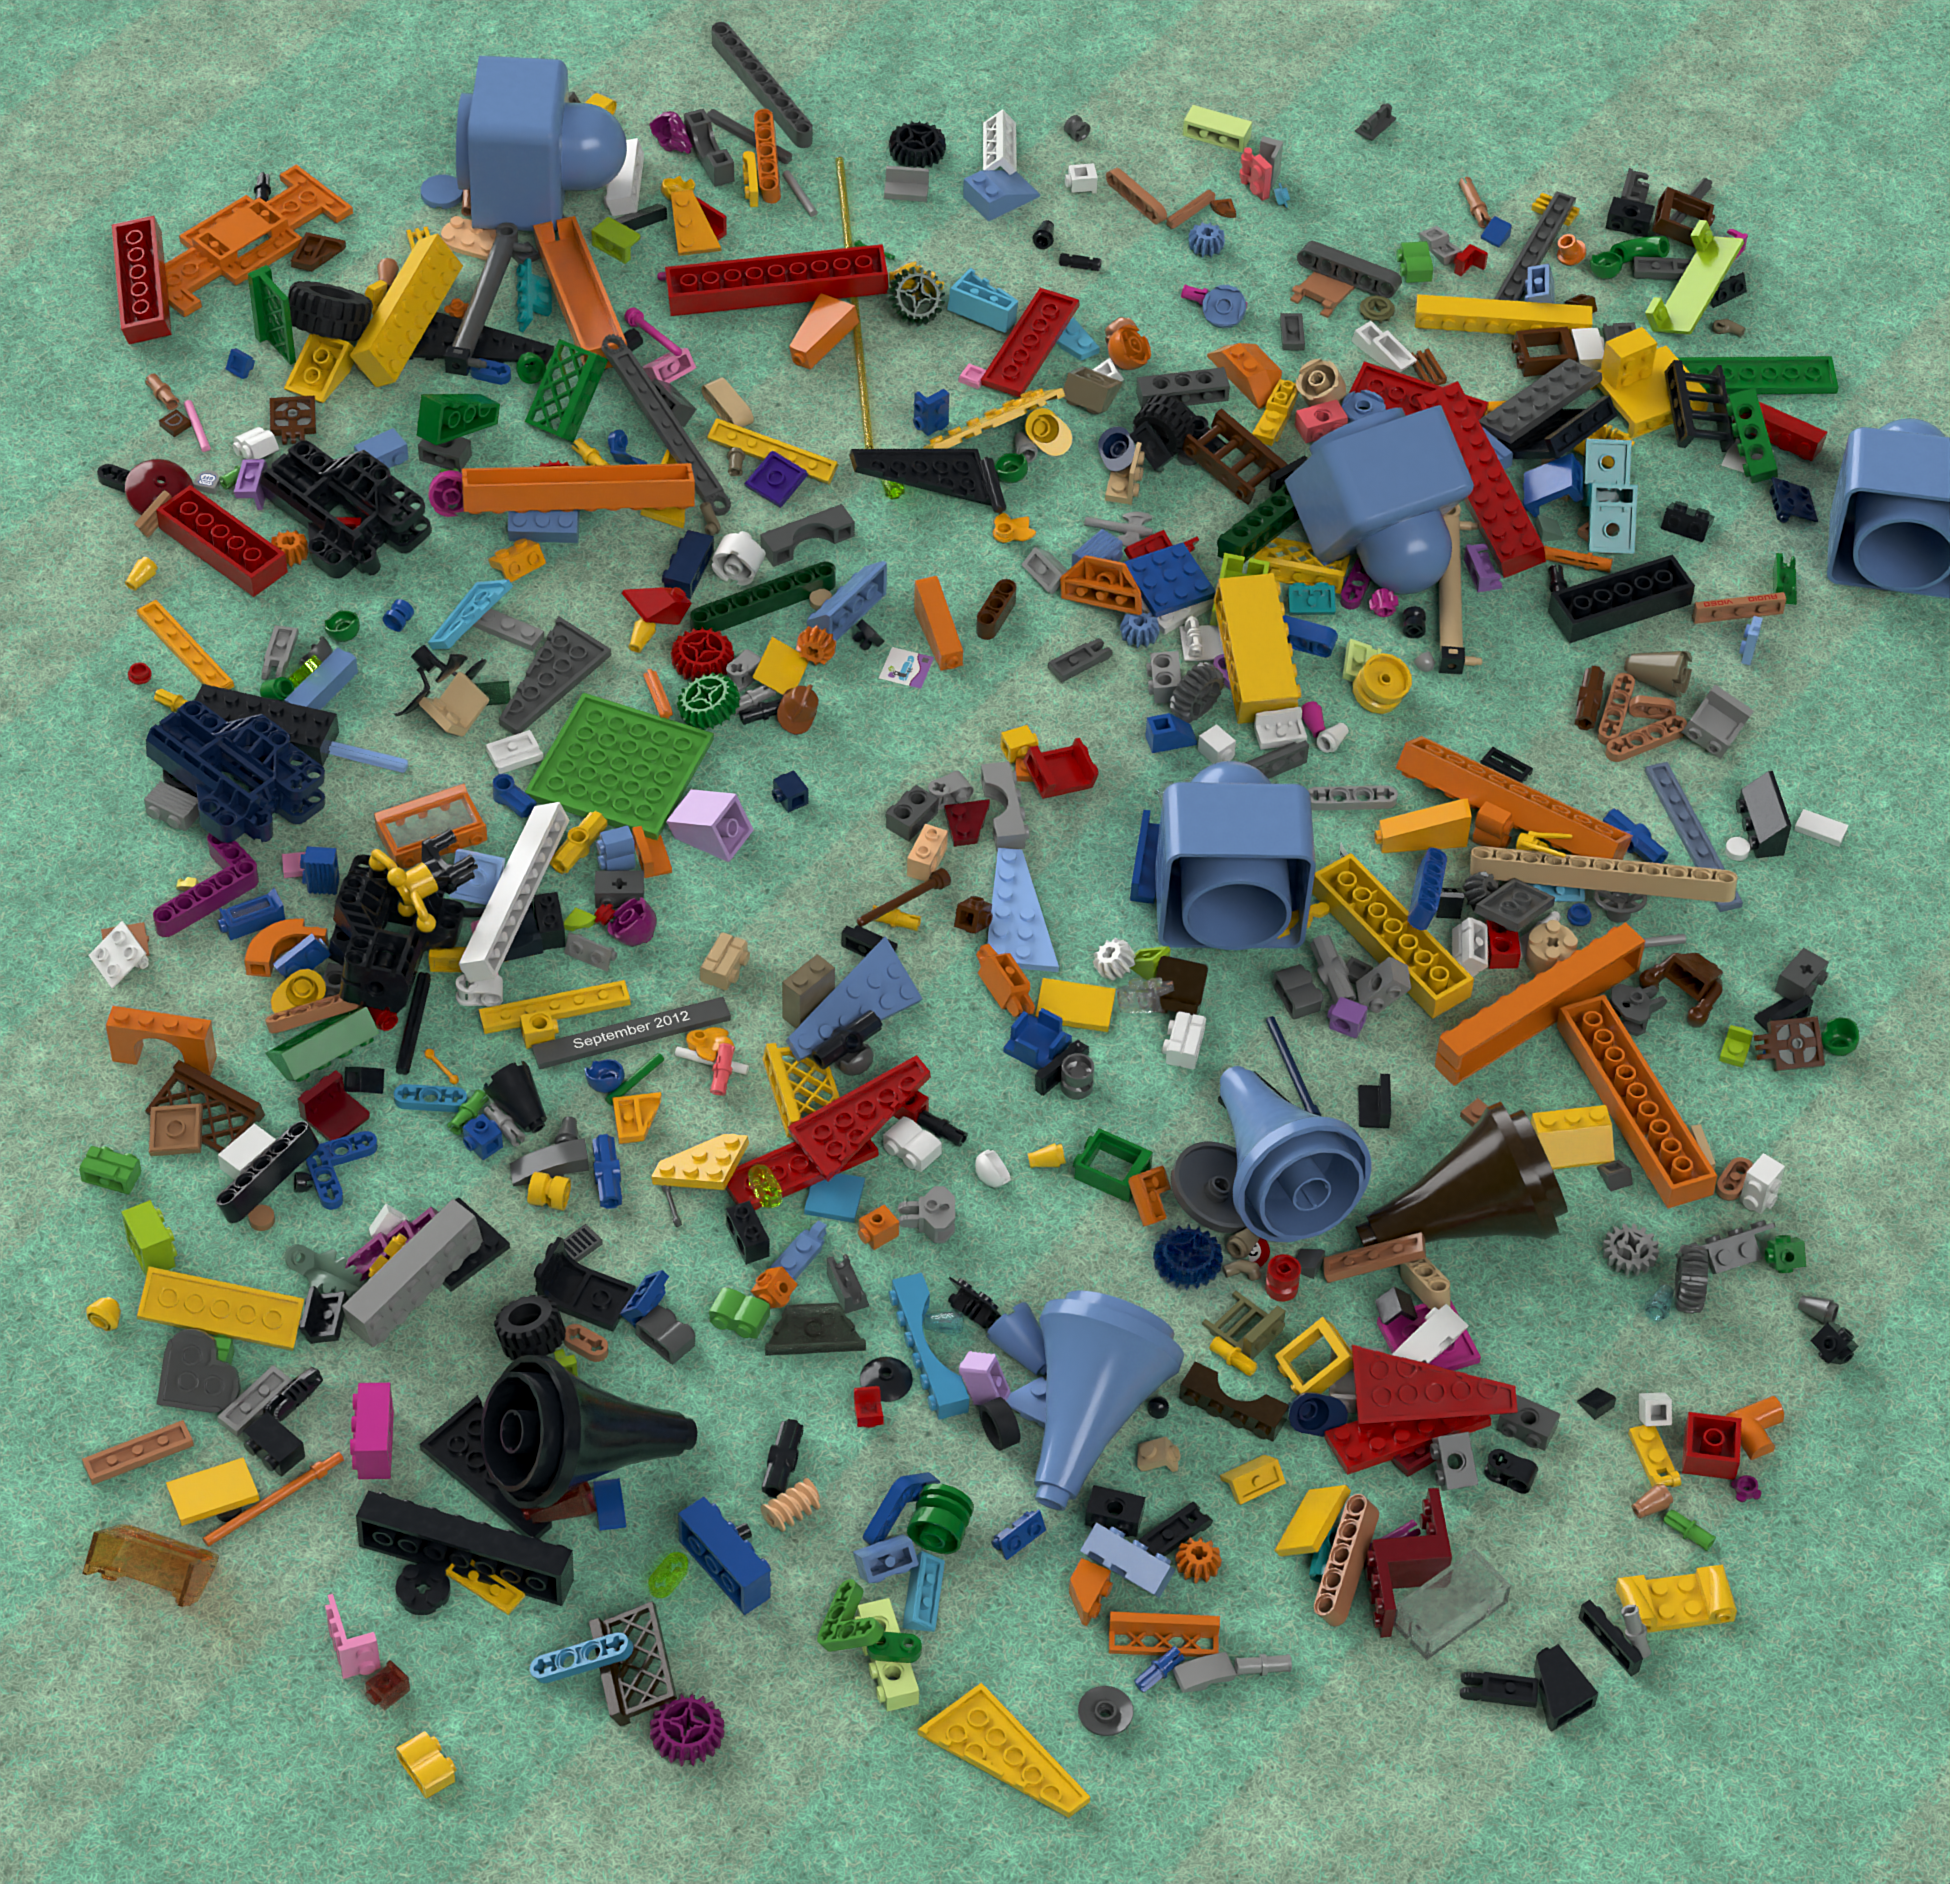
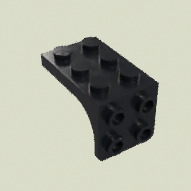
(581, 1290)

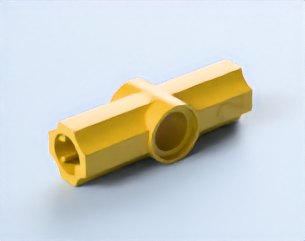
(578, 842)

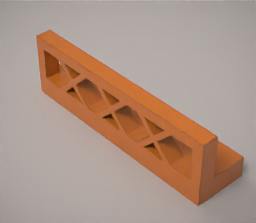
(1163, 1626)

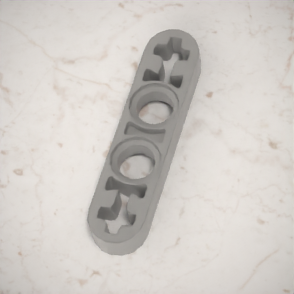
(1350, 794)

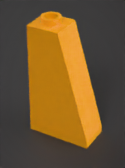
(1427, 828)

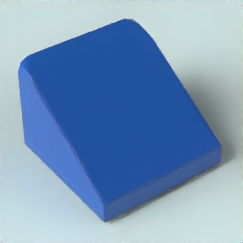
(1497, 232)

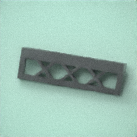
(1281, 759)

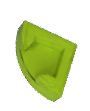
(579, 919)

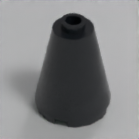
(517, 1096)

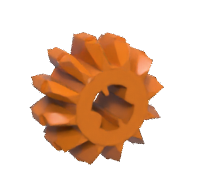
(293, 545)
(816, 645)
(1198, 1559)

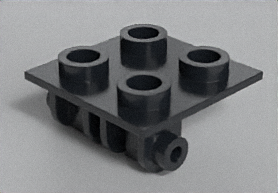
(968, 1300)

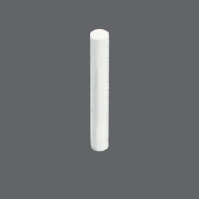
(692, 1055)

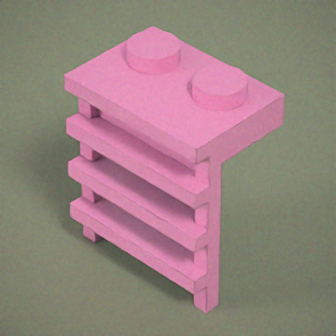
(355, 1654)

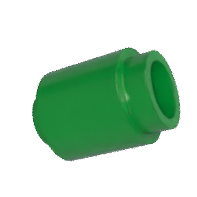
(277, 688)

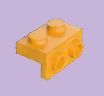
(518, 559)

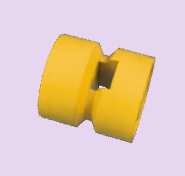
(549, 1191)

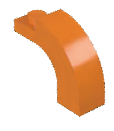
(275, 941)

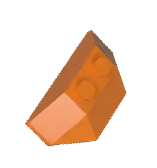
(1248, 370)
(1102, 584)

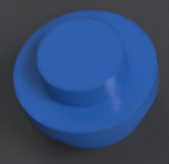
(1579, 915)

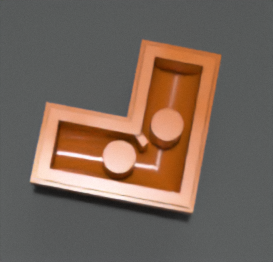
(1146, 1191)
(1754, 1420)

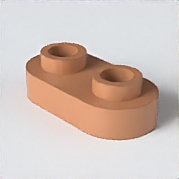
(1652, 707)
(1732, 1179)

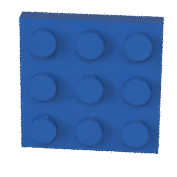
(1170, 580)

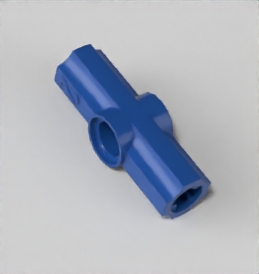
(1641, 841)
(607, 1171)

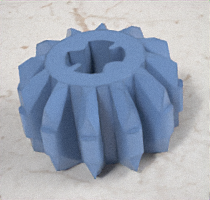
(1206, 239)
(1139, 629)

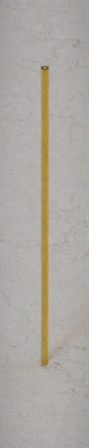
(857, 331)

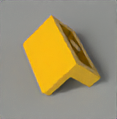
(445, 959)
(1254, 1478)

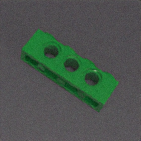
(1748, 402)

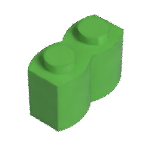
(1415, 261)
(739, 1313)

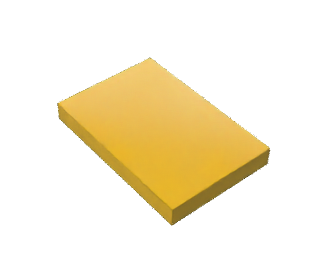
(1077, 1003)
(212, 1491)
(1313, 1520)

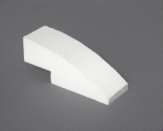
(1383, 347)

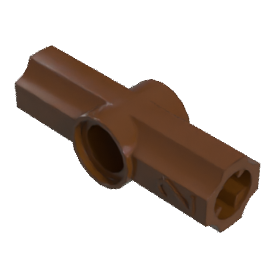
(1589, 698)

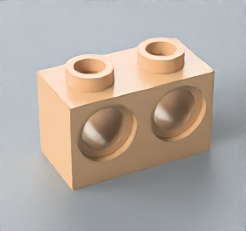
(927, 852)

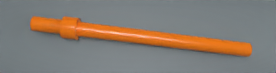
(316, 1471)

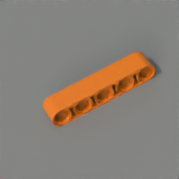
(767, 156)

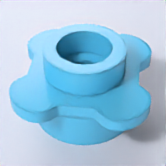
(1282, 195)

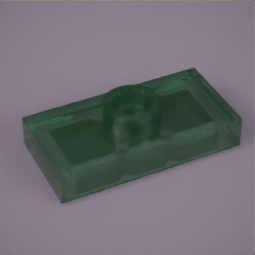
(497, 692)

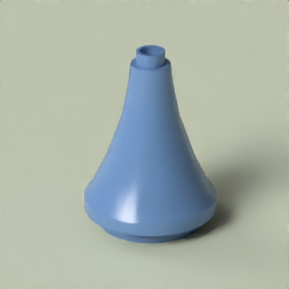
(1293, 1167)
(1100, 1369)

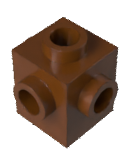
(973, 915)

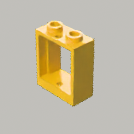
(1328, 1375)

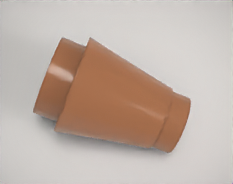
(387, 271)
(1653, 1501)

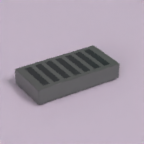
(582, 1243)

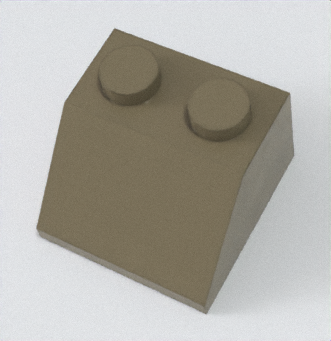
(1090, 389)

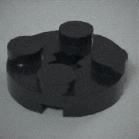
(418, 1575)

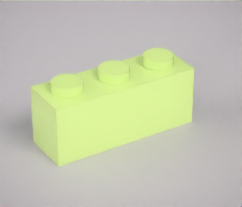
(1217, 128)

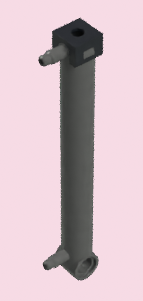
(459, 355)

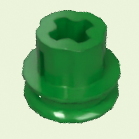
(532, 373)

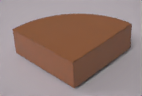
(1224, 206)

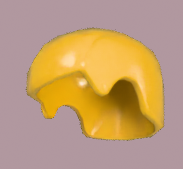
(674, 185)

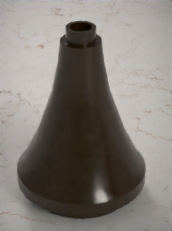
(1484, 1187)

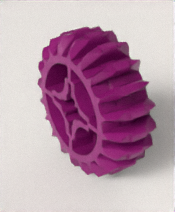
(672, 1721)

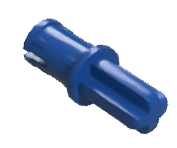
(1159, 1669)

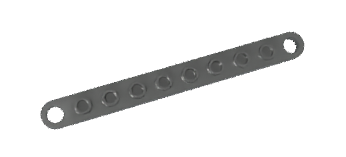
(664, 422)

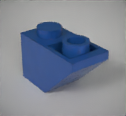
(1168, 733)

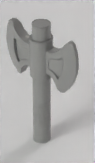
(1132, 529)

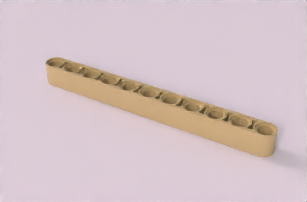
(1605, 874)

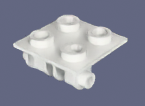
(1200, 642)
(118, 955)

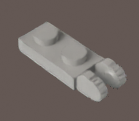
(279, 650)

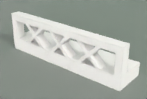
(1004, 142)

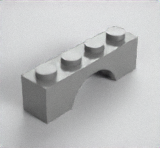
(999, 784)

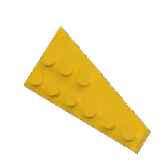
(995, 417)
(997, 1743)

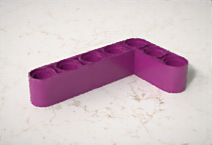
(235, 879)

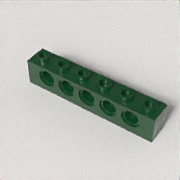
(1259, 526)

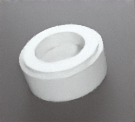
(1737, 848)

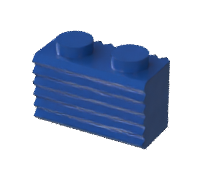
(320, 870)

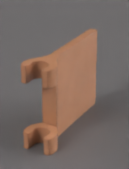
(1323, 290)

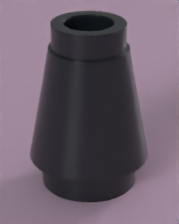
(1044, 235)

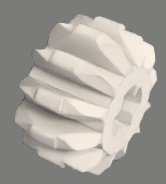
(1114, 959)

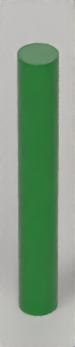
(635, 1078)

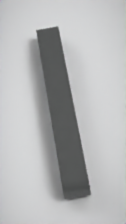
(762, 85)

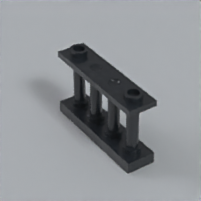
(1683, 413)

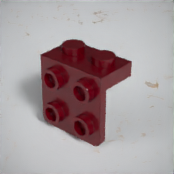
(331, 1108)

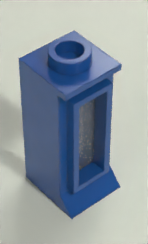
(251, 915)

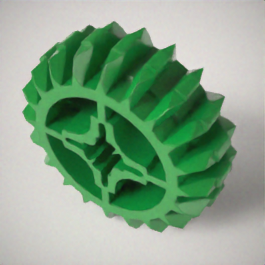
(722, 699)

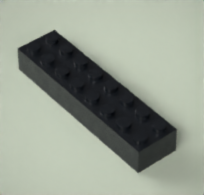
(444, 1539)

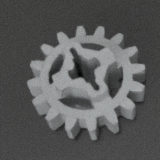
(1629, 1249)

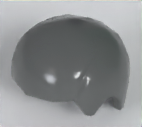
(321, 650)
(857, 1062)

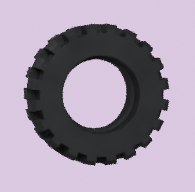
(329, 310)

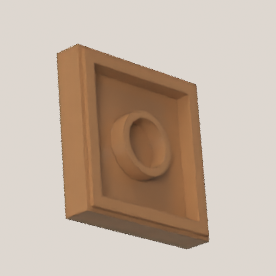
(176, 1129)

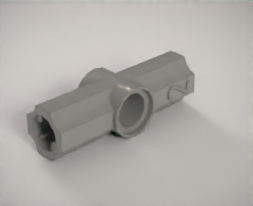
(1332, 968)

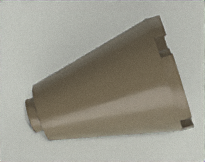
(1661, 670)

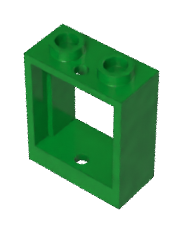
(1118, 1147)

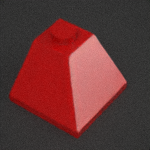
(659, 604)

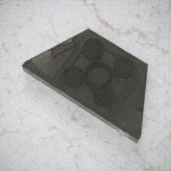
(814, 1330)

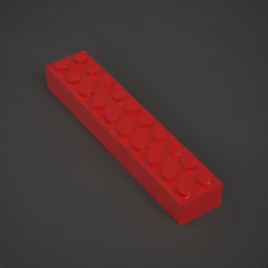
(776, 280)
(1493, 499)

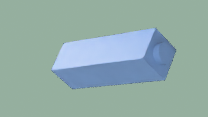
(325, 680)

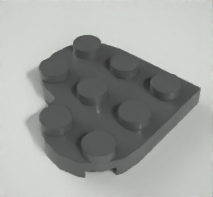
(195, 1375)

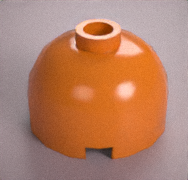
(1128, 348)

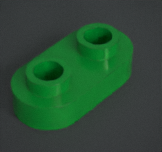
(894, 1648)

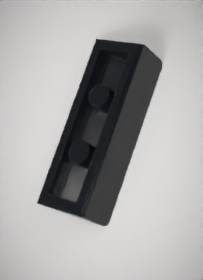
(644, 217)

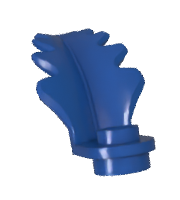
(617, 442)

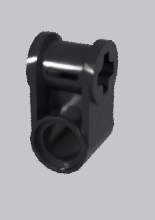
(1512, 1471)

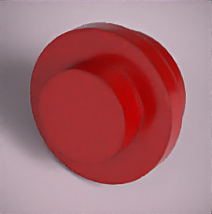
(139, 673)
(604, 914)

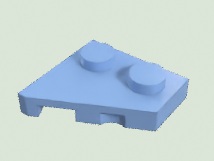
(1751, 633)
(1030, 1401)

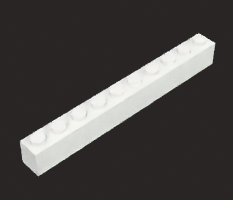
(514, 892)

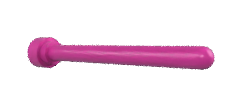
(635, 318)

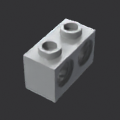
(1165, 675)

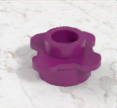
(1746, 1482)

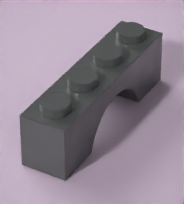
(716, 162)
(831, 524)

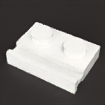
(514, 752)

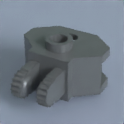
(1635, 1006)

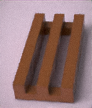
(1434, 364)

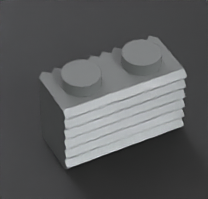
(172, 806)

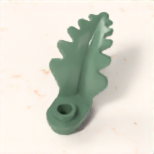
(324, 1270)

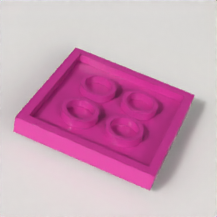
(1456, 1356)

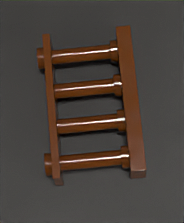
(1244, 441)

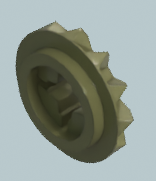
(1381, 303)

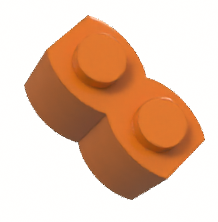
(1493, 826)

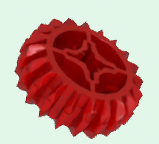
(701, 653)

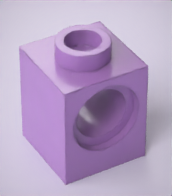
(1347, 1017)

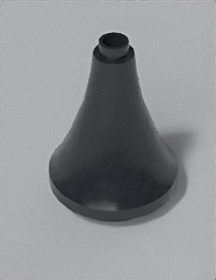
(556, 1432)

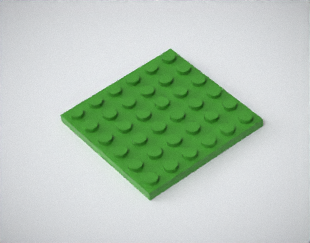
(620, 764)

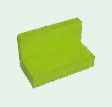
(614, 239)

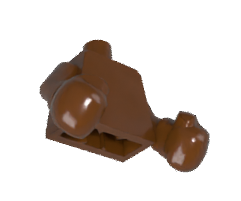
(1694, 976)

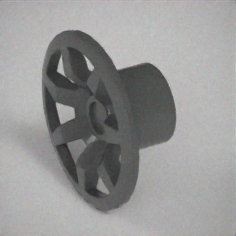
(1619, 904)

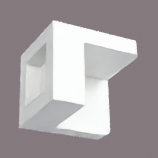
(386, 1221)

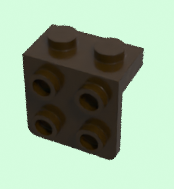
(1188, 984)

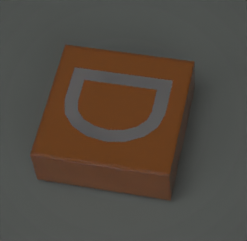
(175, 423)

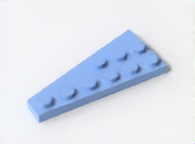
(1017, 916)

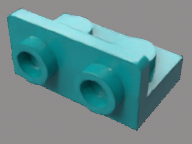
(1311, 599)

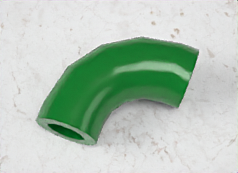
(1642, 247)

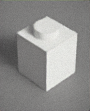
(1216, 745)
(1655, 1409)

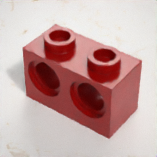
(1502, 947)

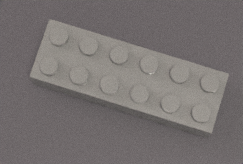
(413, 1273)

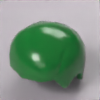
(1606, 265)
(1011, 467)
(342, 626)
(1840, 1036)

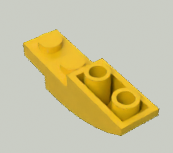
(1277, 412)

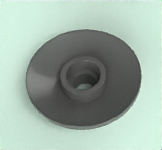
(1105, 1700)

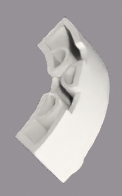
(1433, 1336)

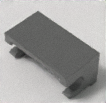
(1633, 188)
(846, 1285)

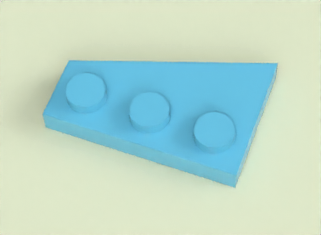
(1077, 341)

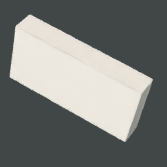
(1821, 827)

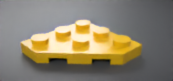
(704, 1165)

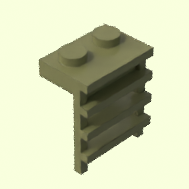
(1259, 1336)

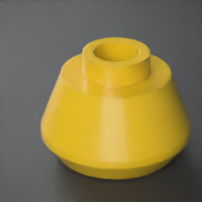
(104, 1313)

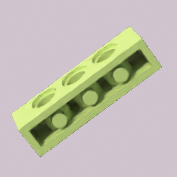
(893, 1693)

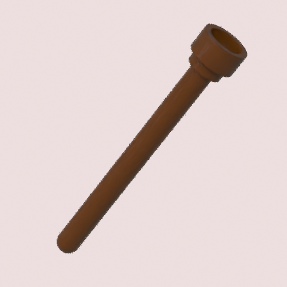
(938, 880)

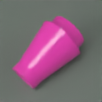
(1313, 717)

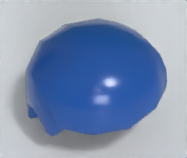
(605, 1075)

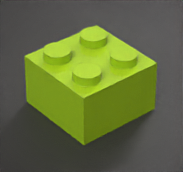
(148, 1237)

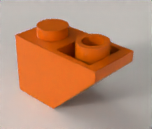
(1088, 1587)

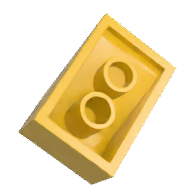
(320, 367)

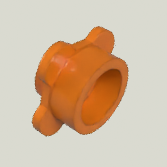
(456, 308)

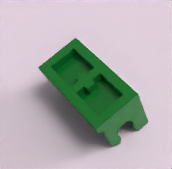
(1785, 578)

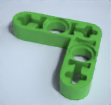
(839, 1628)

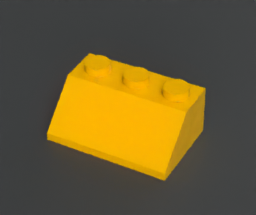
(1575, 1136)

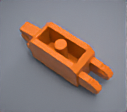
(1005, 981)

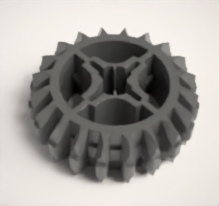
(1197, 692)
(1691, 1278)

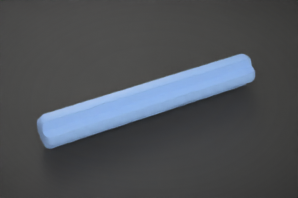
(368, 757)

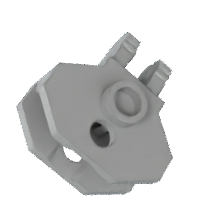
(931, 1214)

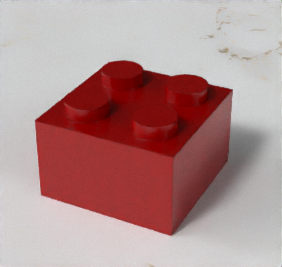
(1711, 1445)

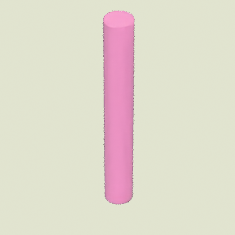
(196, 424)

